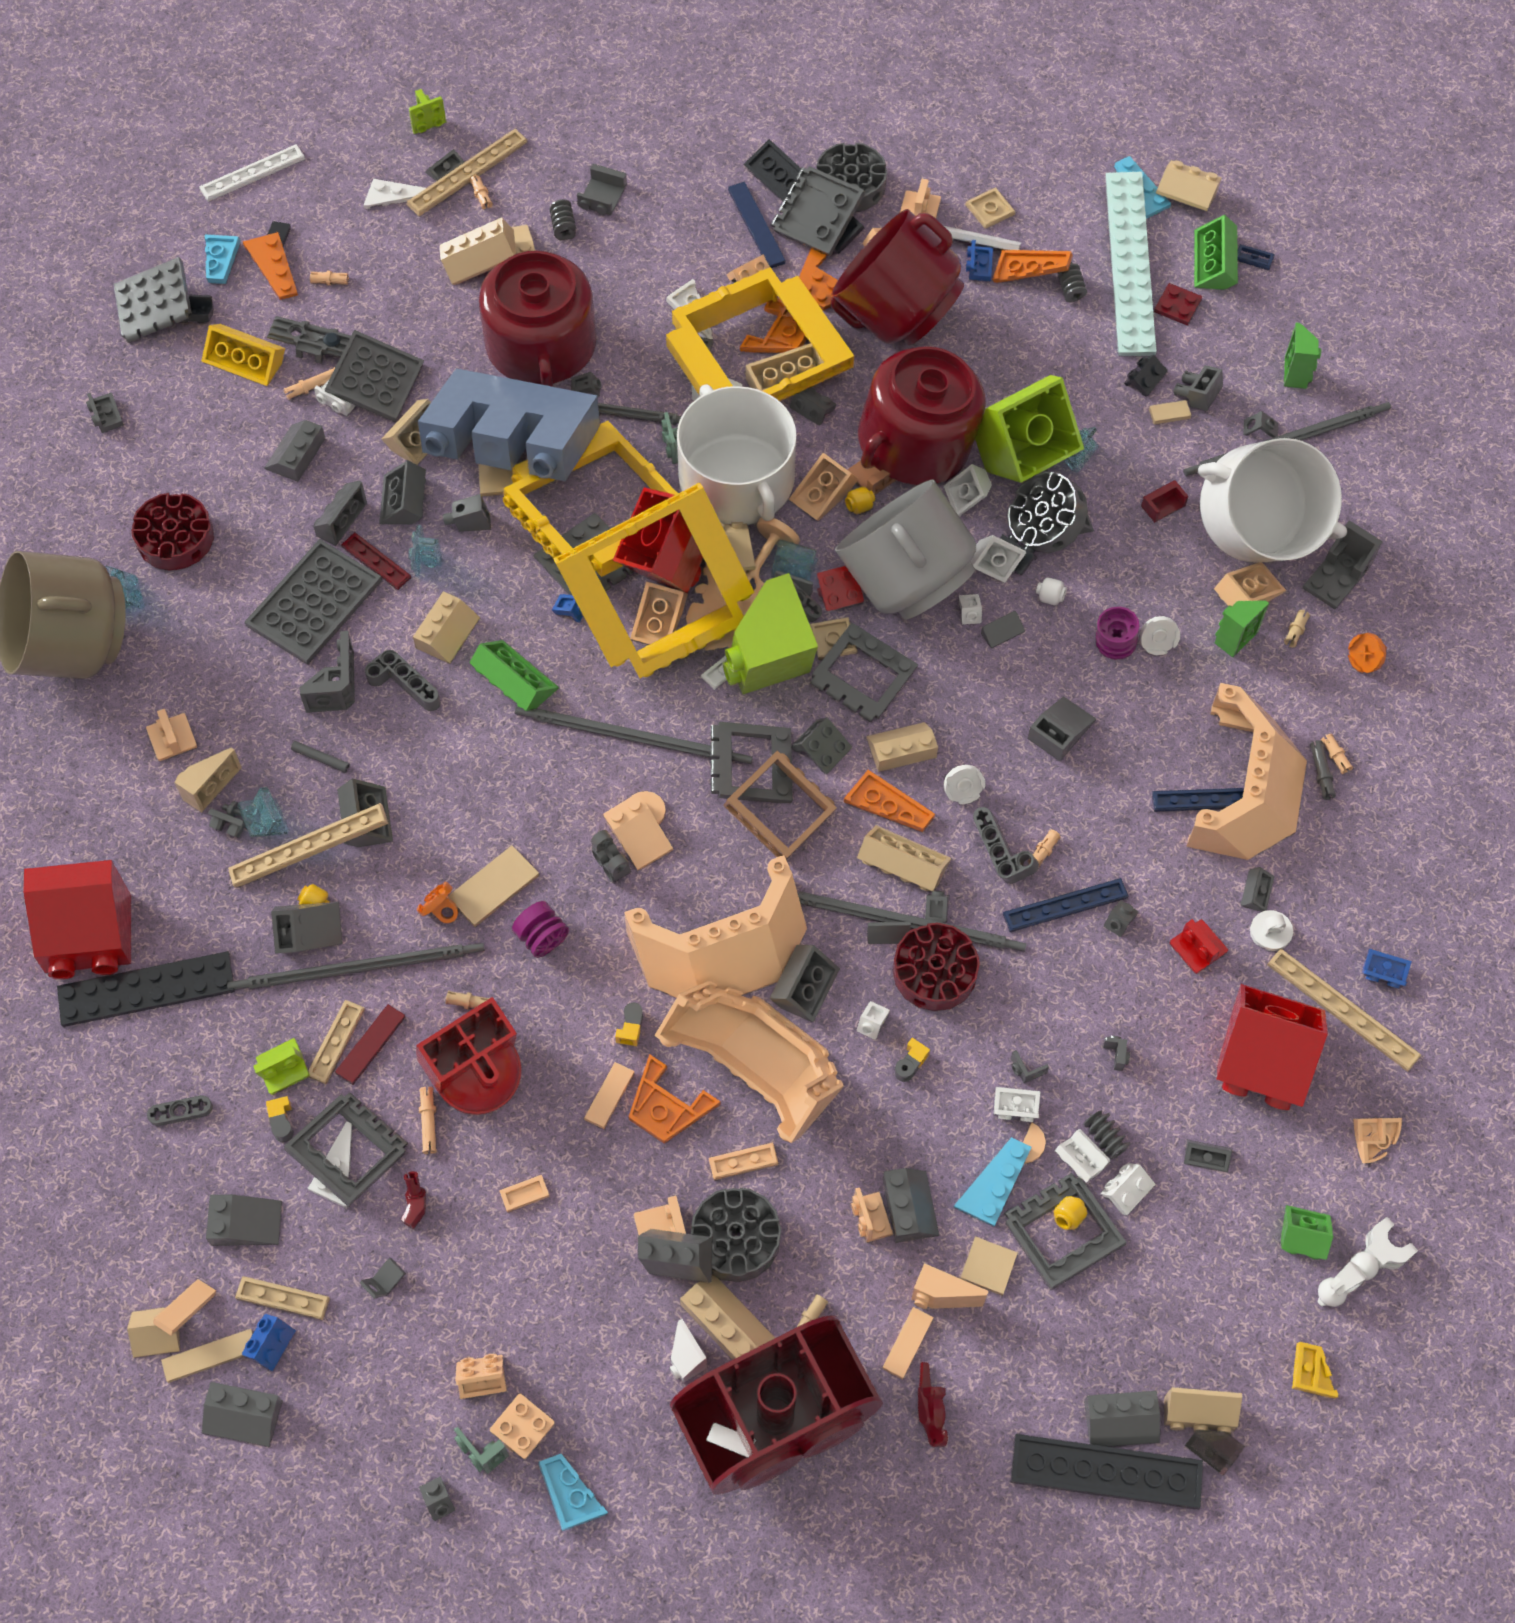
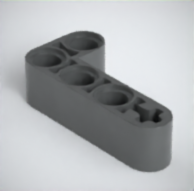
(408, 682)
(1000, 844)

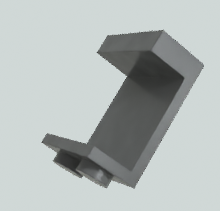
(602, 190)

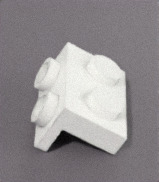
(334, 402)
(1016, 1102)
(1083, 1155)
(1128, 1187)

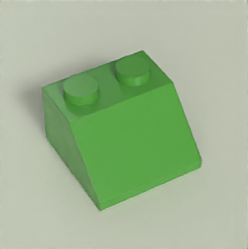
(1306, 1233)

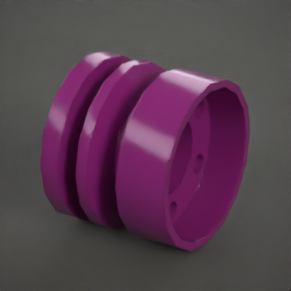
(1117, 632)
(540, 929)

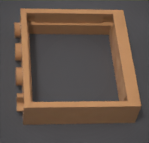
(757, 828)

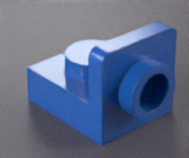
(567, 606)

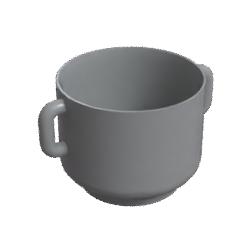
(910, 552)

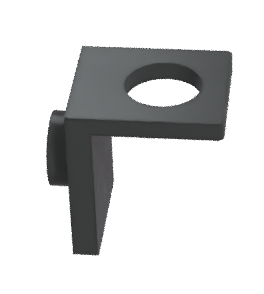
(1262, 422)
(1019, 1069)
(384, 1279)

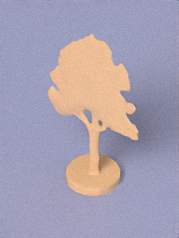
(713, 599)

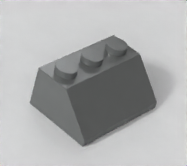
(296, 450)
(403, 494)
(341, 512)
(361, 795)
(805, 982)
(910, 1204)
(676, 1255)
(240, 1414)
(1123, 1418)

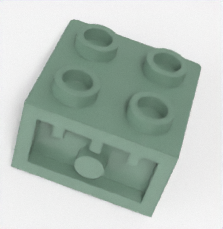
(670, 438)
(492, 1455)

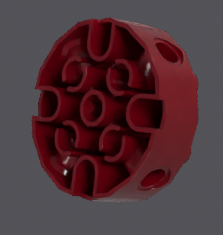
(172, 531)
(916, 970)

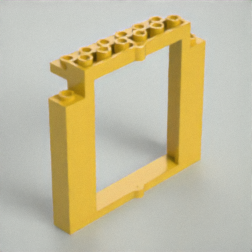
(743, 296)
(604, 442)
(605, 621)

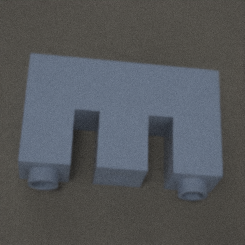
(506, 419)

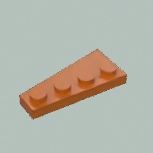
(273, 264)

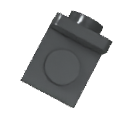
(586, 383)
(937, 906)

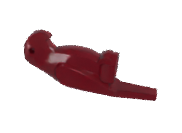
(931, 1408)

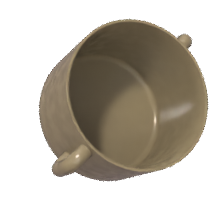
(59, 615)

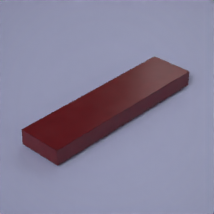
(376, 561)
(370, 1044)

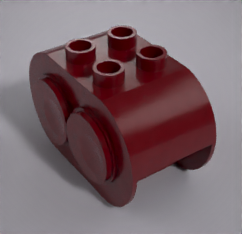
(787, 1395)

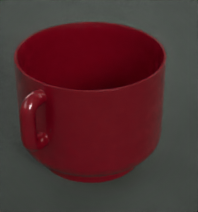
(901, 280)
(537, 318)
(921, 415)

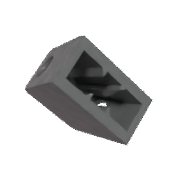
(469, 514)

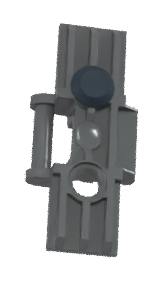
(312, 339)

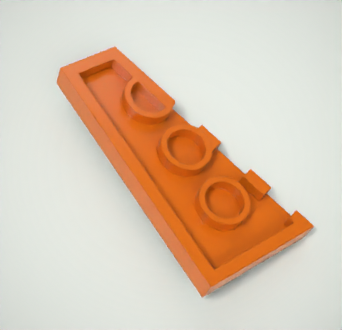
(1030, 263)
(887, 801)

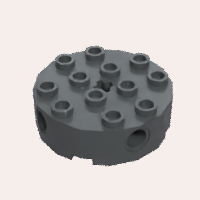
(857, 166)
(1048, 512)
(759, 1229)

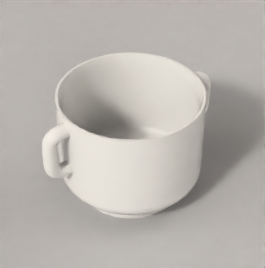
(739, 451)
(1271, 501)

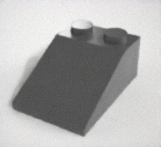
(243, 1220)

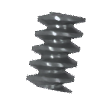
(562, 219)
(1072, 283)
(1106, 1134)

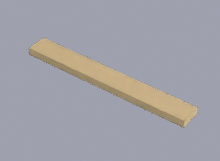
(461, 175)
(308, 845)
(1344, 1010)

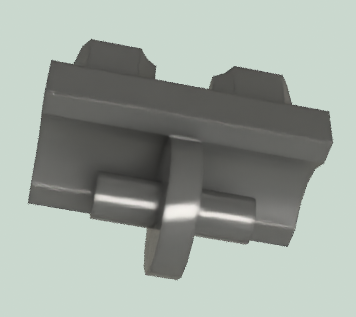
(218, 819)

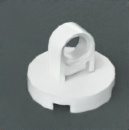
(1159, 635)
(964, 784)
(1271, 930)

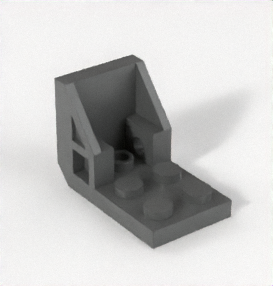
(1343, 566)
(322, 693)

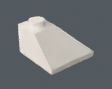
(968, 488)
(997, 557)
(686, 1354)

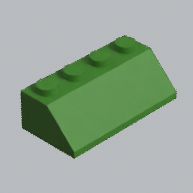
(1216, 254)
(512, 674)

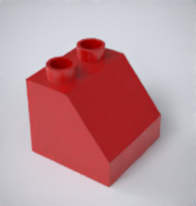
(662, 549)
(78, 918)
(1271, 1047)

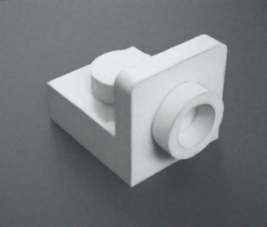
(970, 609)
(872, 1020)

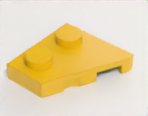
(1312, 1372)

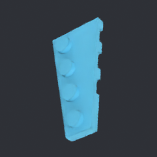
(1153, 202)
(993, 1186)

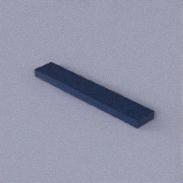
(756, 224)
(1195, 799)
(1065, 905)

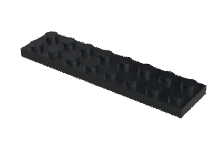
(779, 173)
(144, 989)
(1107, 1471)

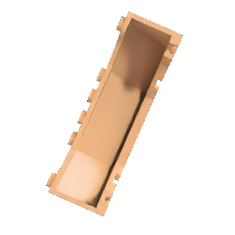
(1271, 784)
(733, 952)
(759, 1049)

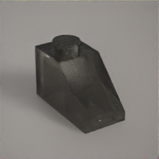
(1215, 1448)

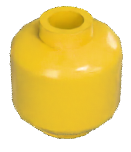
(859, 500)
(312, 895)
(1070, 1213)

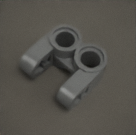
(608, 856)

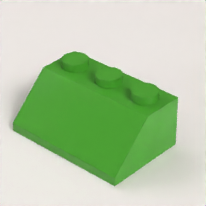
(1301, 358)
(1240, 625)

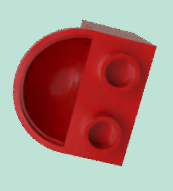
(473, 1060)

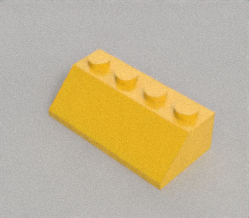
(242, 354)

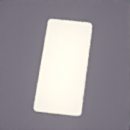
(727, 1438)

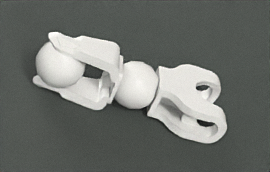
(1365, 1265)

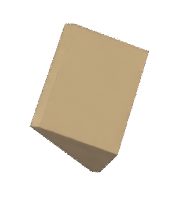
(149, 1339)

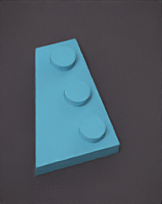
(220, 257)
(569, 1495)

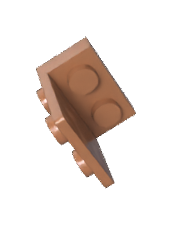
(871, 478)

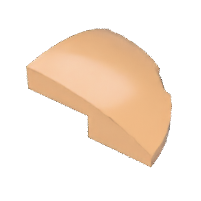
(1382, 1133)

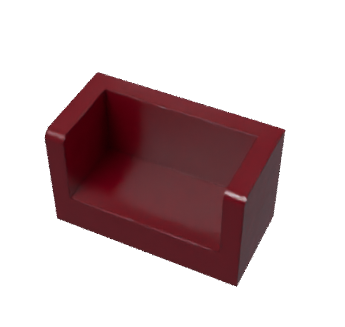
(1164, 501)

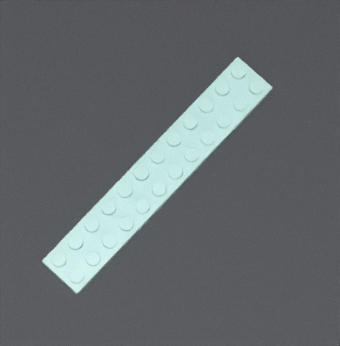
(1130, 264)

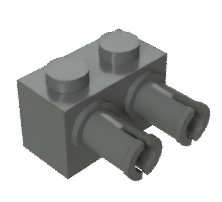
(1204, 387)

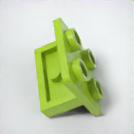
(426, 113)
(281, 1066)

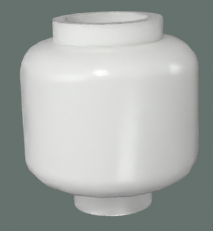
(1051, 591)

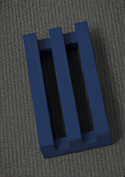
(1254, 259)

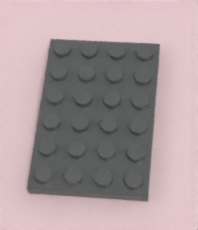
(313, 601)

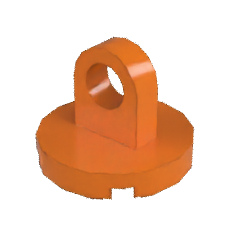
(1367, 652)
(436, 901)

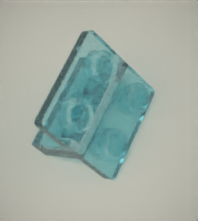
(1079, 459)
(424, 551)
(794, 559)
(130, 587)
(263, 815)

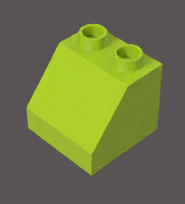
(1029, 431)
(771, 640)

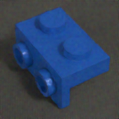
(980, 262)
(1387, 968)
(268, 1341)

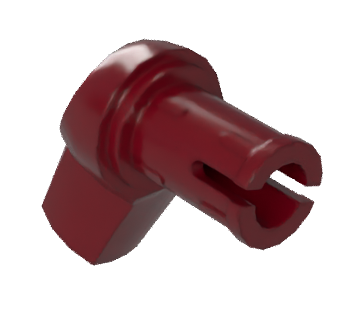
(415, 1200)

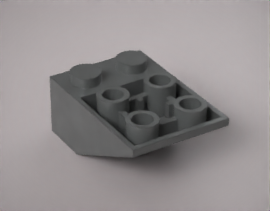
(1060, 728)
(306, 926)

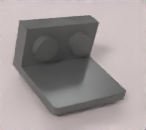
(823, 744)

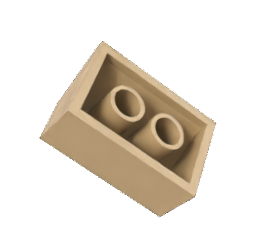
(1189, 185)
(405, 435)
(445, 628)
(903, 746)
(1202, 1409)

